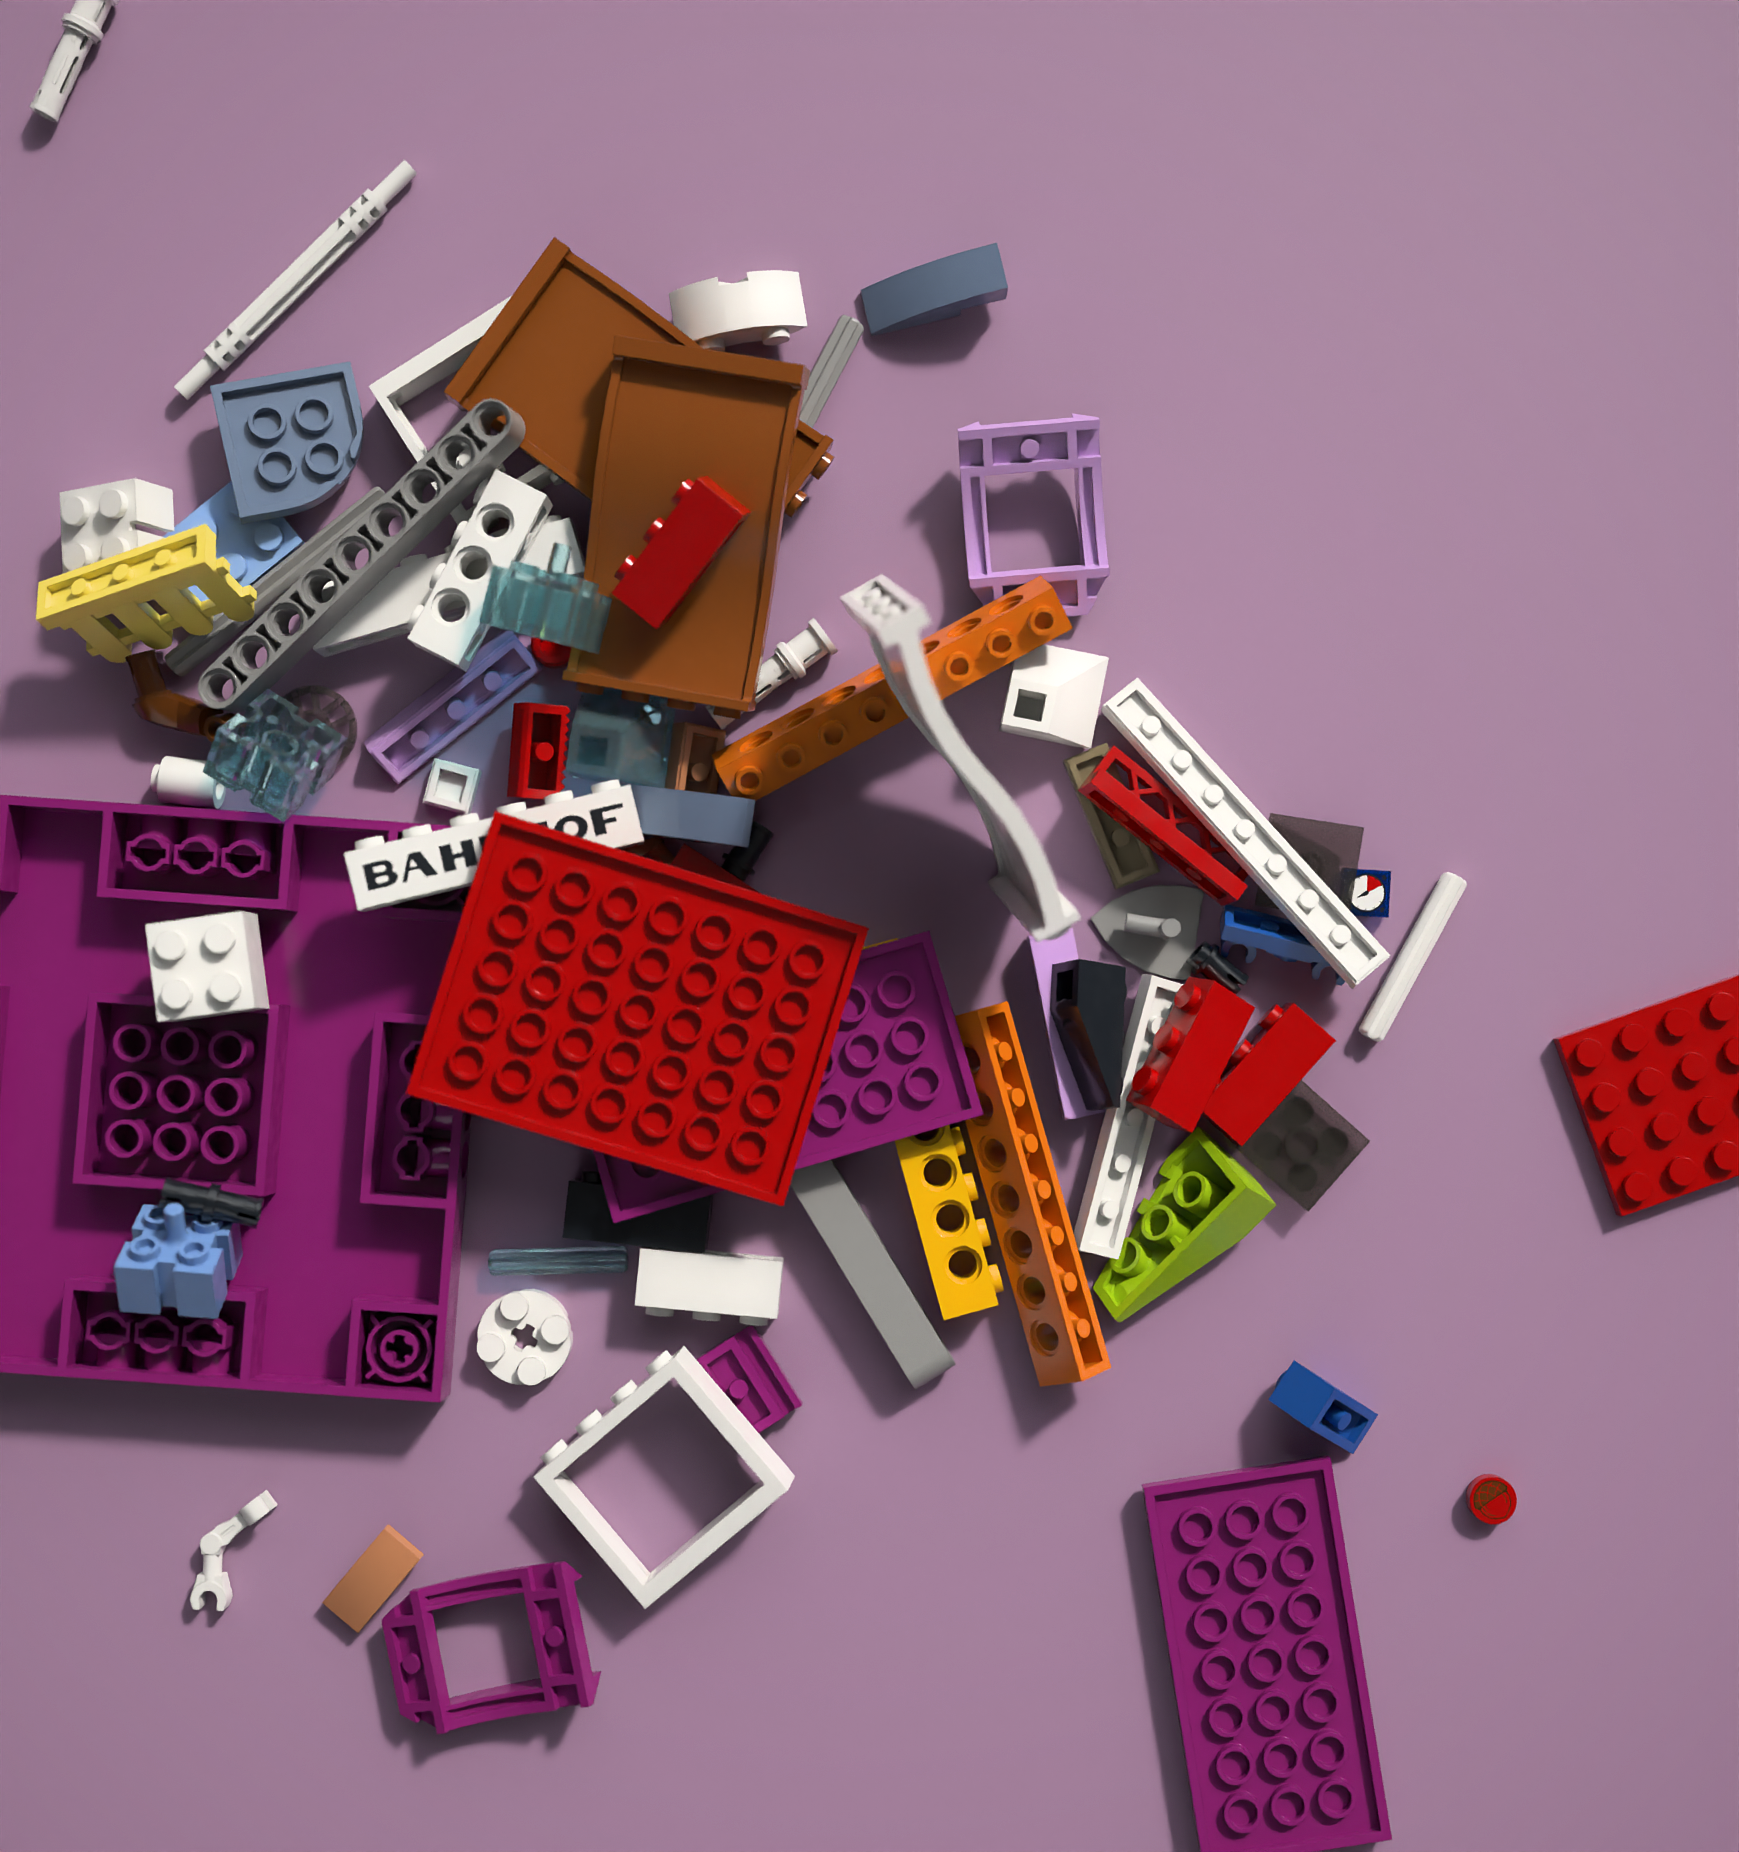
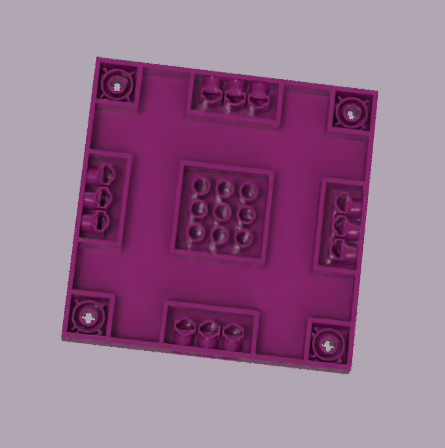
(266, 1102)

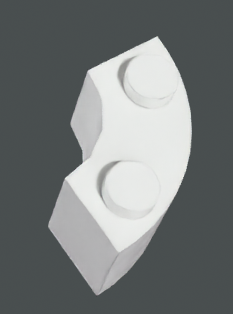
(757, 308)

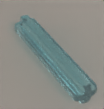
(558, 1261)

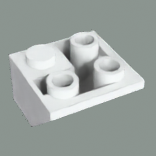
(1055, 695)

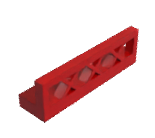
(1161, 833)

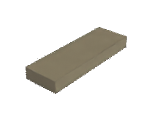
(1121, 851)

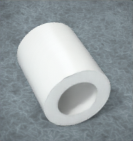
(184, 783)

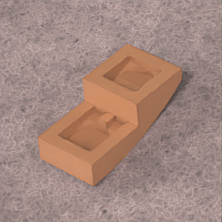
(373, 1578)

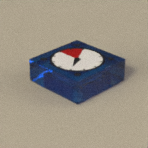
(1371, 894)

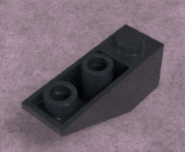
(1090, 1022)

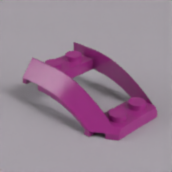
(556, 1636)

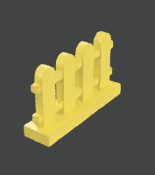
(132, 578)

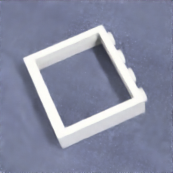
(426, 371)
(773, 1475)

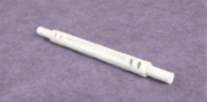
(295, 280)

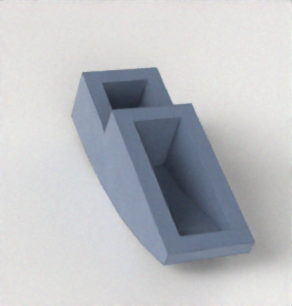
(935, 290)
(693, 815)

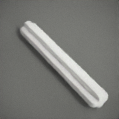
(1412, 956)

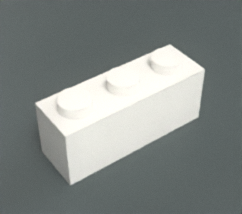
(709, 1284)

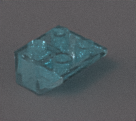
(621, 739)

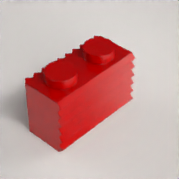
(537, 750)

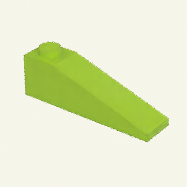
(1191, 1218)

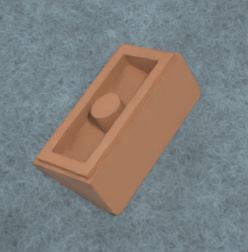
(691, 758)

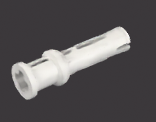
(80, 33)
(788, 662)

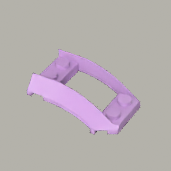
(1035, 448)

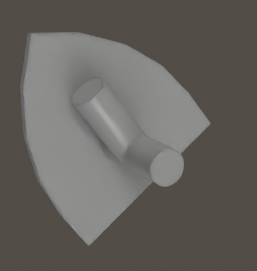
(1154, 928)

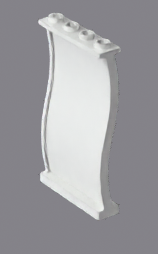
(1023, 871)

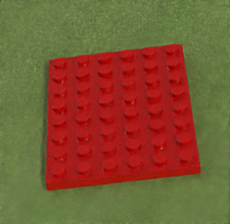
(637, 1009)

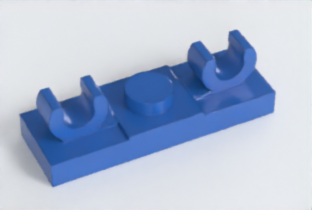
(1271, 934)

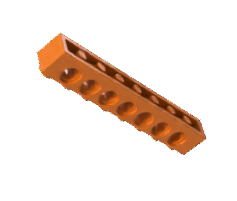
(868, 705)
(1029, 1205)

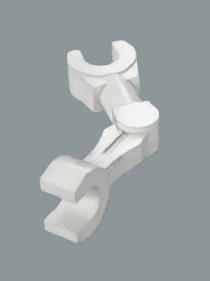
(213, 1546)

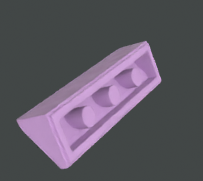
(452, 706)
(1042, 957)

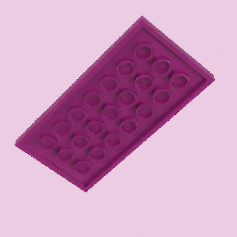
(887, 1078)
(1266, 1659)

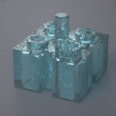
(547, 603)
(274, 755)

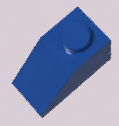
(1322, 1407)

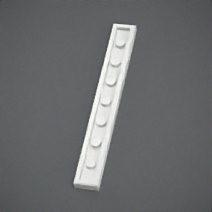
(1245, 833)

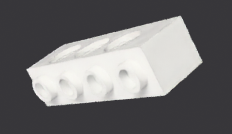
(494, 498)

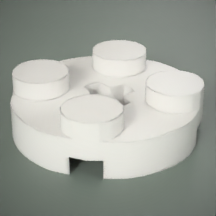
(498, 1344)

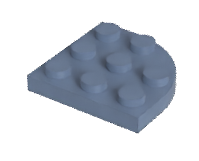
(289, 438)

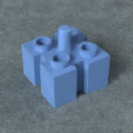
(177, 1263)

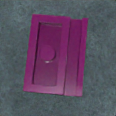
(751, 1378)

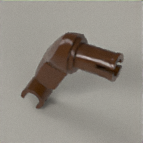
(168, 708)

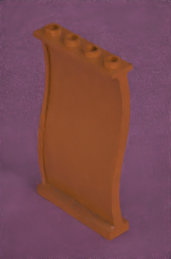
(555, 362)
(668, 420)

